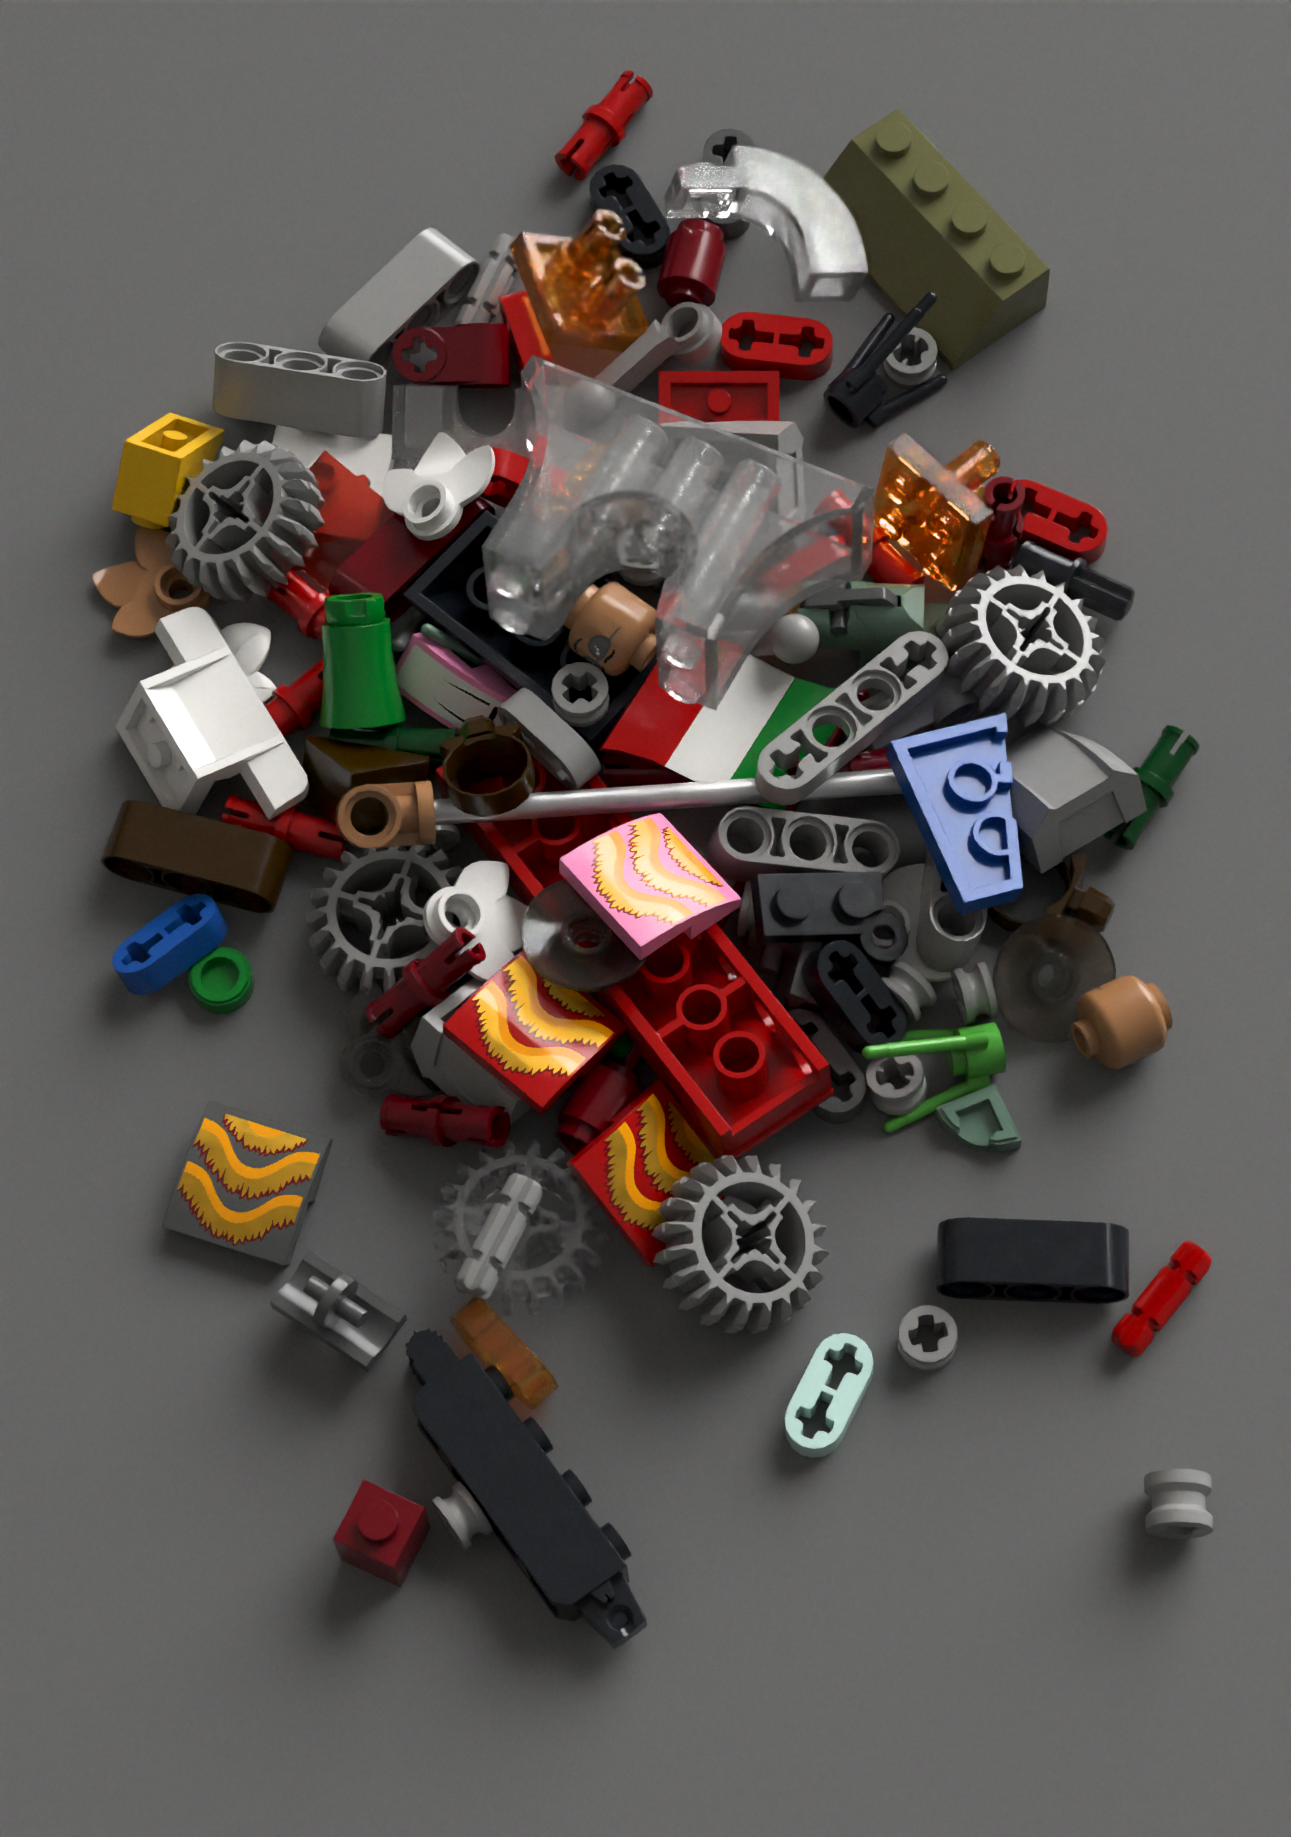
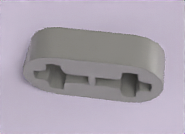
(550, 739)

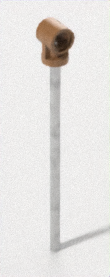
(415, 812)

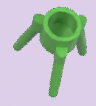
(968, 1052)

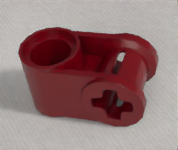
(466, 355)

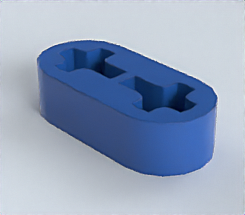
(170, 944)

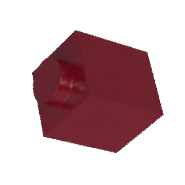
(382, 1533)

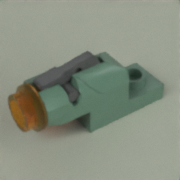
(870, 616)

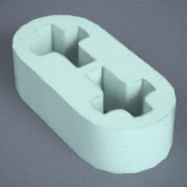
(815, 1388)

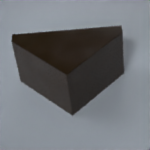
(339, 766)

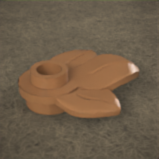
(146, 586)

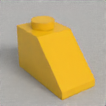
(157, 466)

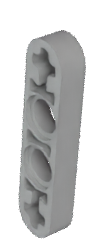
(846, 712)

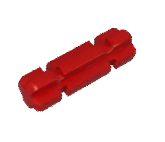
(1161, 1299)

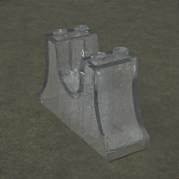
(669, 495)

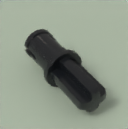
(1098, 590)

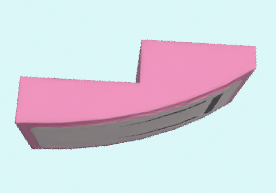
(447, 686)

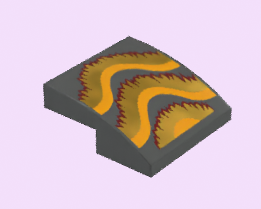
(247, 1183)

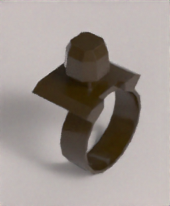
(482, 754)
(1085, 905)

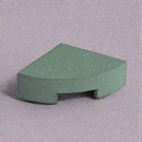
(980, 1121)

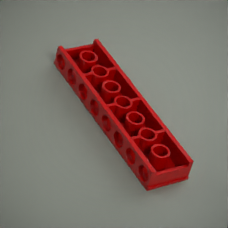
(692, 1005)

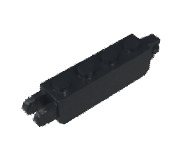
(521, 1492)

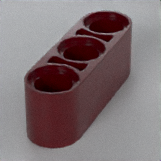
(396, 559)

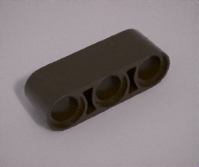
(197, 856)

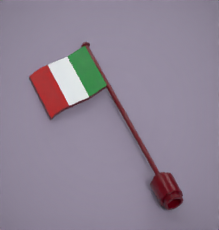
(697, 748)

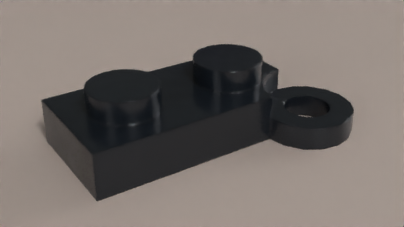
(826, 910)

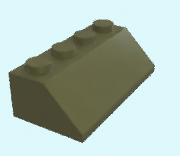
(936, 235)

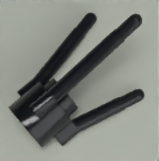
(859, 389)

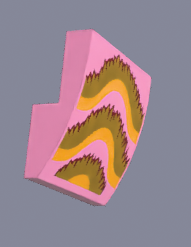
(648, 883)

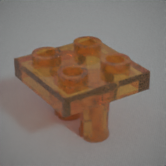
(583, 285)
(936, 508)

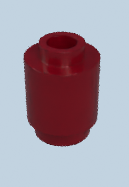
(692, 263)

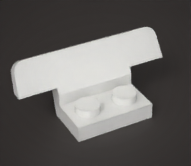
(206, 724)

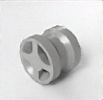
(1178, 1503)

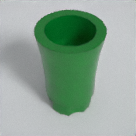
(358, 664)

